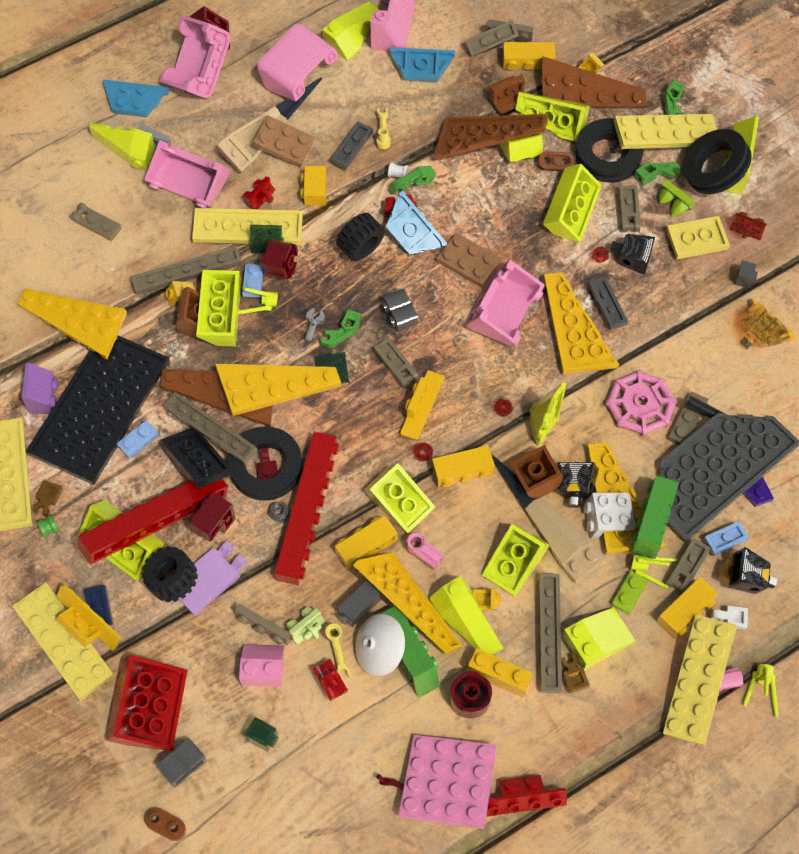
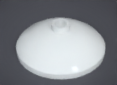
(380, 645)

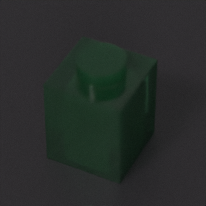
(261, 734)

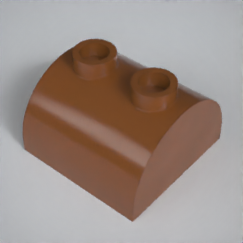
(188, 312)
(537, 472)

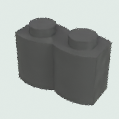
(400, 310)
(181, 762)

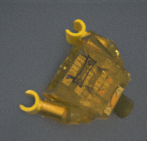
(763, 327)

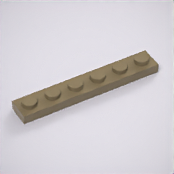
(185, 270)
(210, 428)
(550, 633)

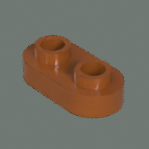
(555, 160)
(164, 825)

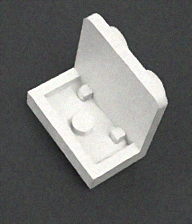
(608, 513)

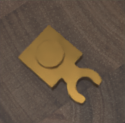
(47, 494)
(725, 567)
(574, 677)

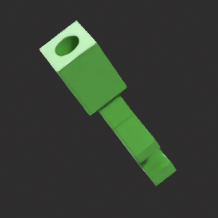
(670, 102)
(655, 169)
(421, 176)
(338, 336)

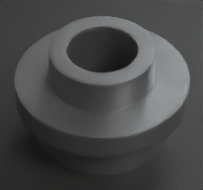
(278, 506)

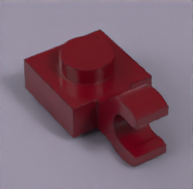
(267, 468)

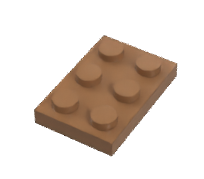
(283, 141)
(468, 260)

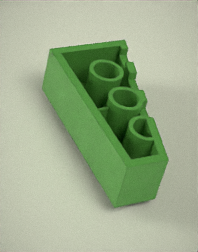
(655, 517)
(417, 662)

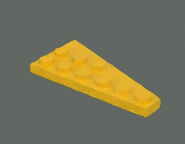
(81, 320)
(575, 333)
(267, 385)
(613, 480)
(399, 587)

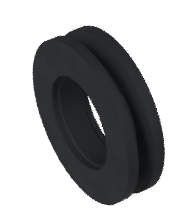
(600, 169)
(726, 176)
(280, 484)

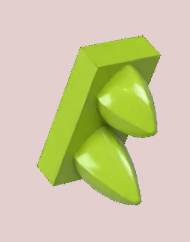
(682, 200)

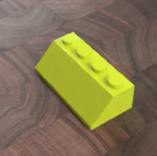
(748, 130)
(572, 203)
(219, 307)
(130, 558)

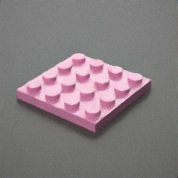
(448, 781)

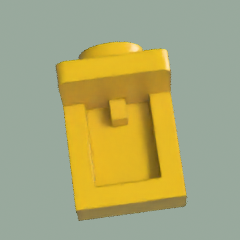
(592, 63)
(173, 292)
(488, 598)

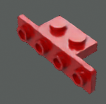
(525, 795)

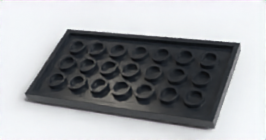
(97, 409)

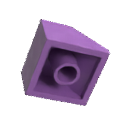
(39, 389)

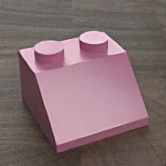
(262, 665)

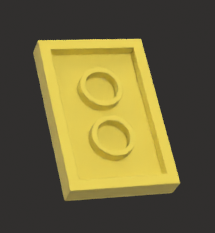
(697, 237)

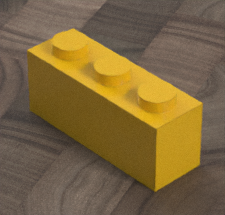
(526, 55)
(463, 466)
(366, 542)
(683, 609)
(500, 672)

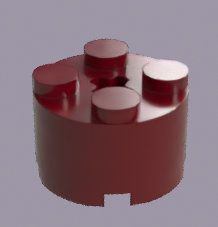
(279, 259)
(481, 690)

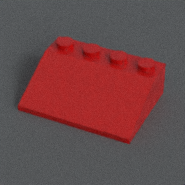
(146, 704)

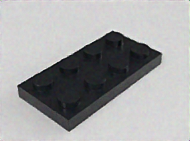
(196, 457)

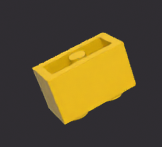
(314, 185)

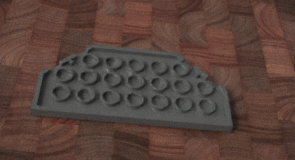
(721, 465)

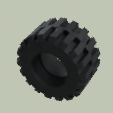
(360, 236)
(176, 585)

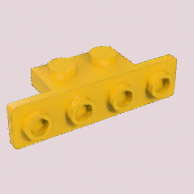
(421, 404)
(83, 621)

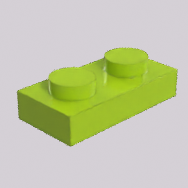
(629, 593)

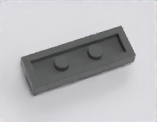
(352, 145)
(607, 303)

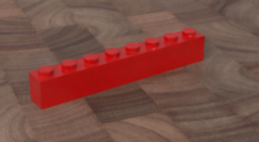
(306, 509)
(145, 520)

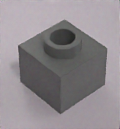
(746, 274)

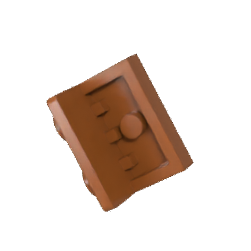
(505, 93)

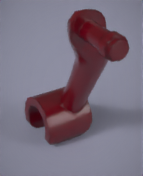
(390, 782)

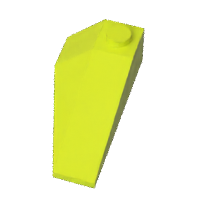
(350, 30)
(564, 117)
(131, 145)
(546, 413)
(463, 613)

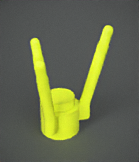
(268, 299)
(641, 563)
(765, 676)

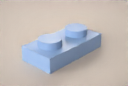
(253, 279)
(138, 439)
(726, 538)

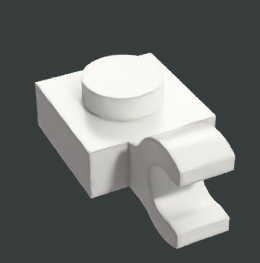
(732, 615)

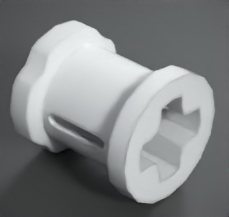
(397, 170)

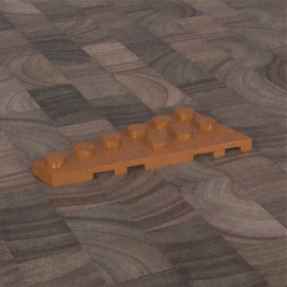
(588, 88)
(477, 132)
(207, 388)

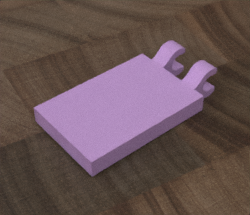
(213, 577)

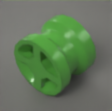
(48, 526)

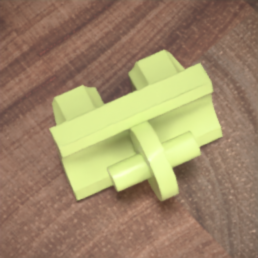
(306, 627)

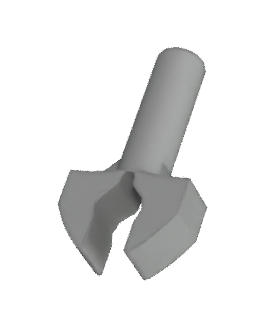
(313, 323)

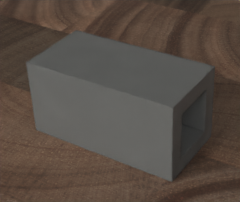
(359, 604)

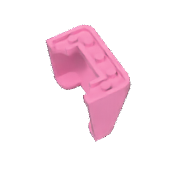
(392, 26)
(199, 57)
(292, 60)
(186, 174)
(504, 303)

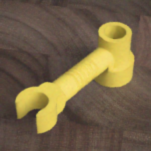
(383, 138)
(337, 646)

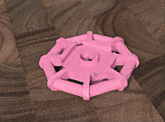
(641, 412)

